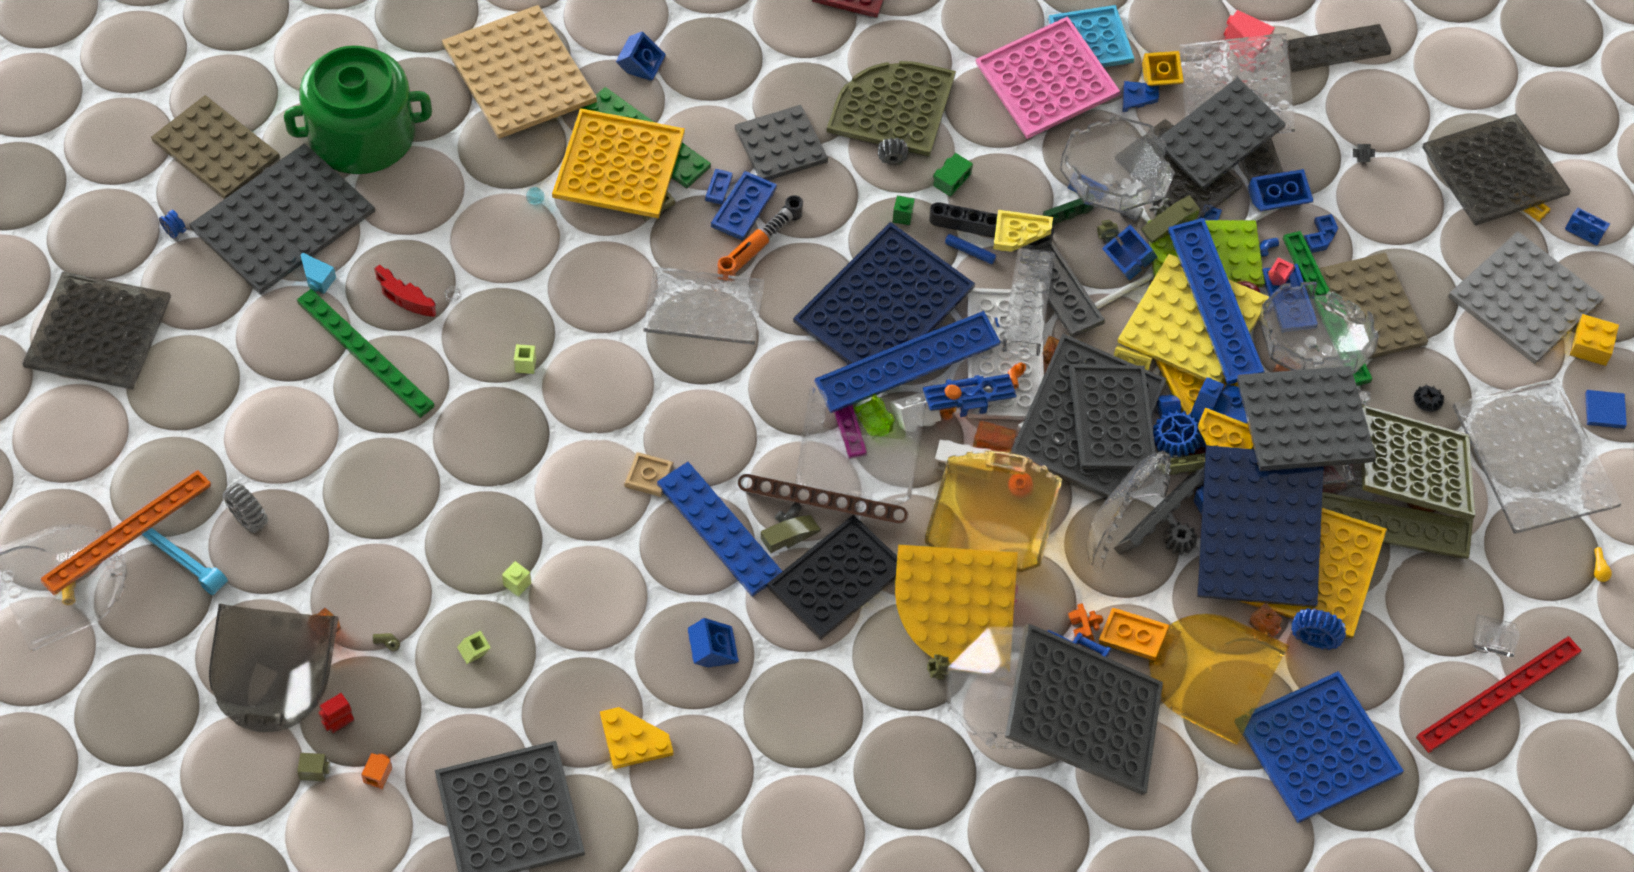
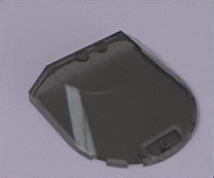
(270, 665)

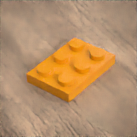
(1133, 634)

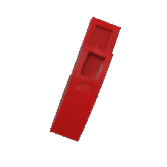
(406, 296)

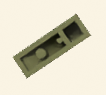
(1178, 213)

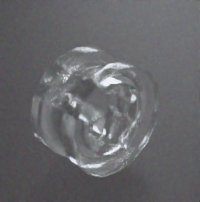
(458, 297)

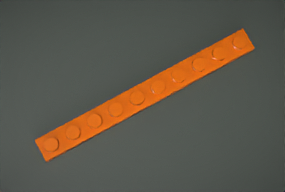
(125, 532)

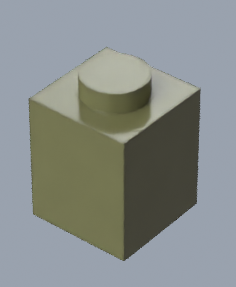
(313, 767)

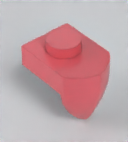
(1280, 272)

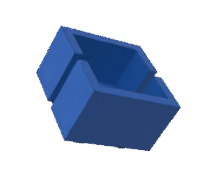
(1131, 254)

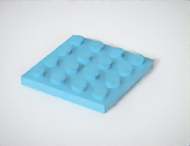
(1102, 33)

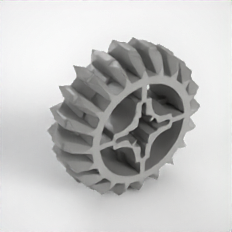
(245, 507)

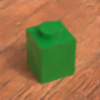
(903, 210)

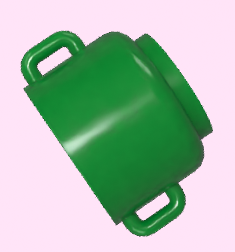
(357, 110)

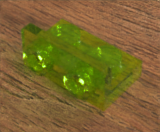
(875, 416)

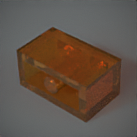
(994, 437)

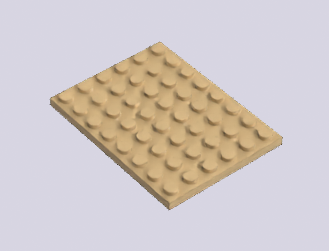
(519, 71)

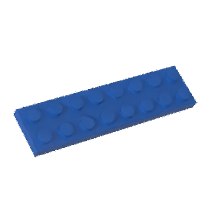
(719, 528)

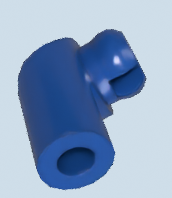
(1266, 244)

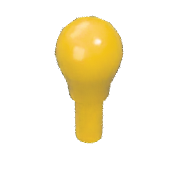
(1602, 570)

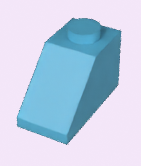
(318, 274)

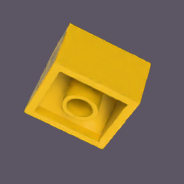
(1162, 68)

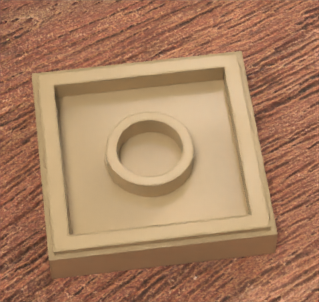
(646, 472)

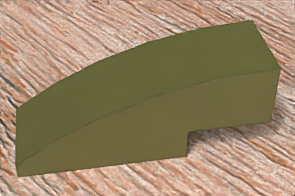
(789, 532)

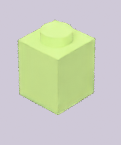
(525, 359)
(516, 579)
(473, 647)

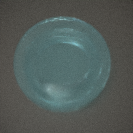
(535, 196)

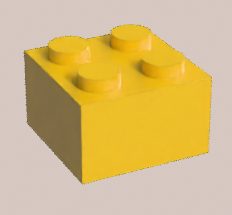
(1594, 340)

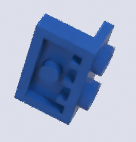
(1587, 226)

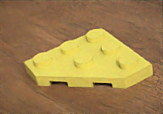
(1019, 229)

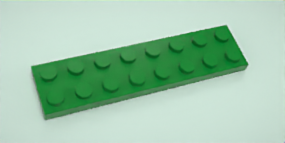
(688, 165)

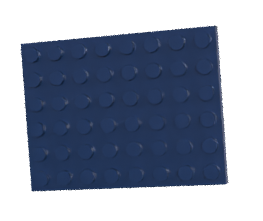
(883, 297)
(1259, 530)

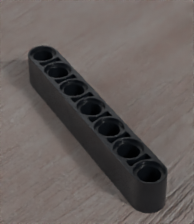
(969, 220)

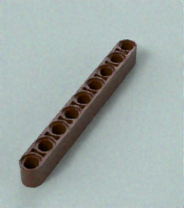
(814, 493)

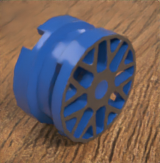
(172, 224)

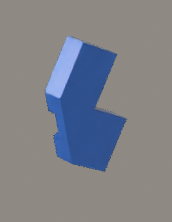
(1327, 230)

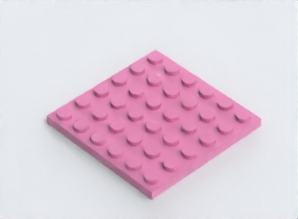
(1047, 77)

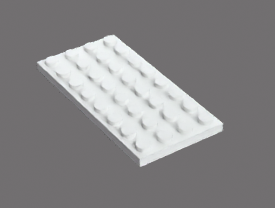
(996, 362)

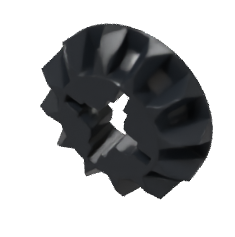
(1426, 404)

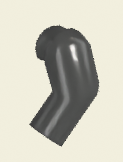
(792, 513)

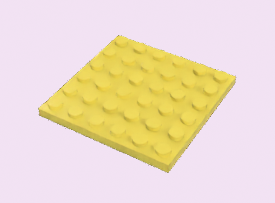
(1171, 326)

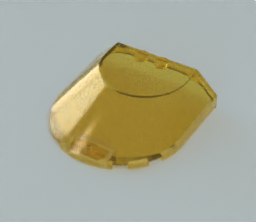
(1216, 671)

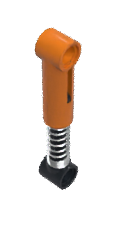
(760, 238)

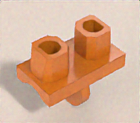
(1080, 616)

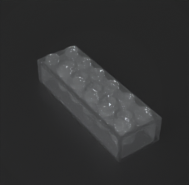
(1028, 302)

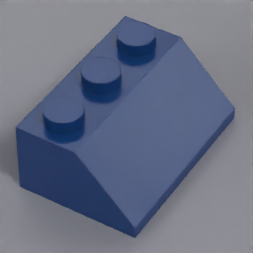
(1280, 190)

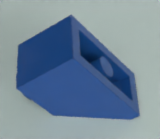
(1207, 397)

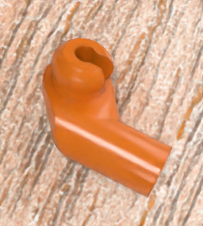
(1015, 372)

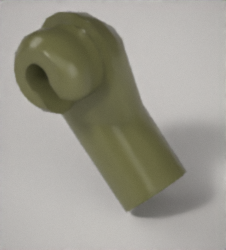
(388, 640)

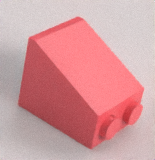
(1244, 25)

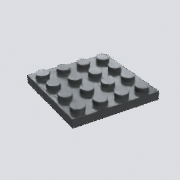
(781, 143)

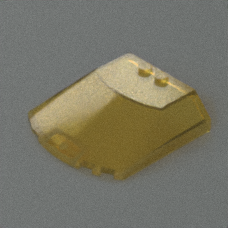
(984, 512)

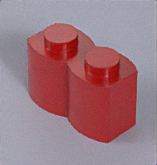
(335, 713)

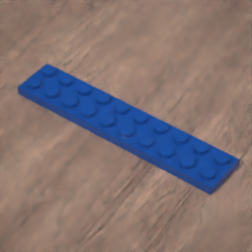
(1215, 300)
(907, 361)

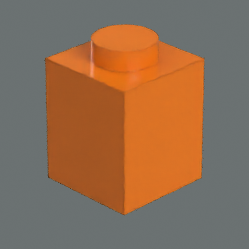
(377, 770)

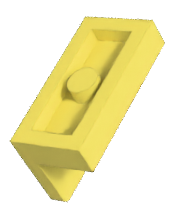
(1133, 356)

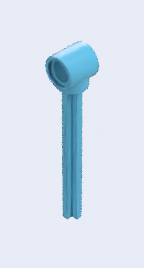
(209, 579)

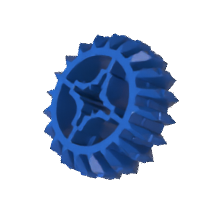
(1176, 442)
(1318, 629)

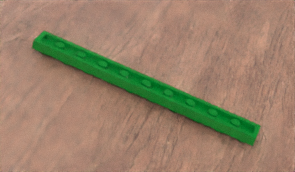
(1310, 272)
(365, 353)

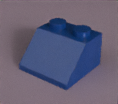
(640, 56)
(712, 643)

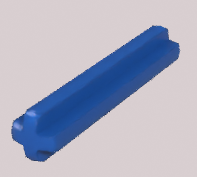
(971, 249)

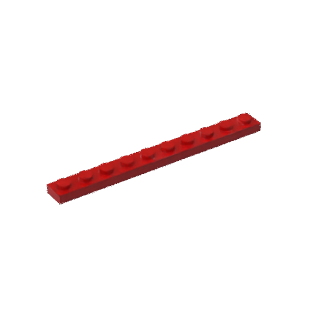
(1498, 694)

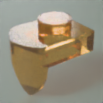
(1049, 348)

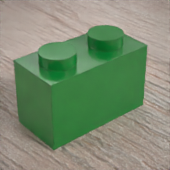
(952, 174)

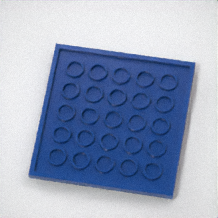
(1319, 747)

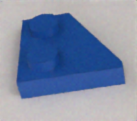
(1138, 95)

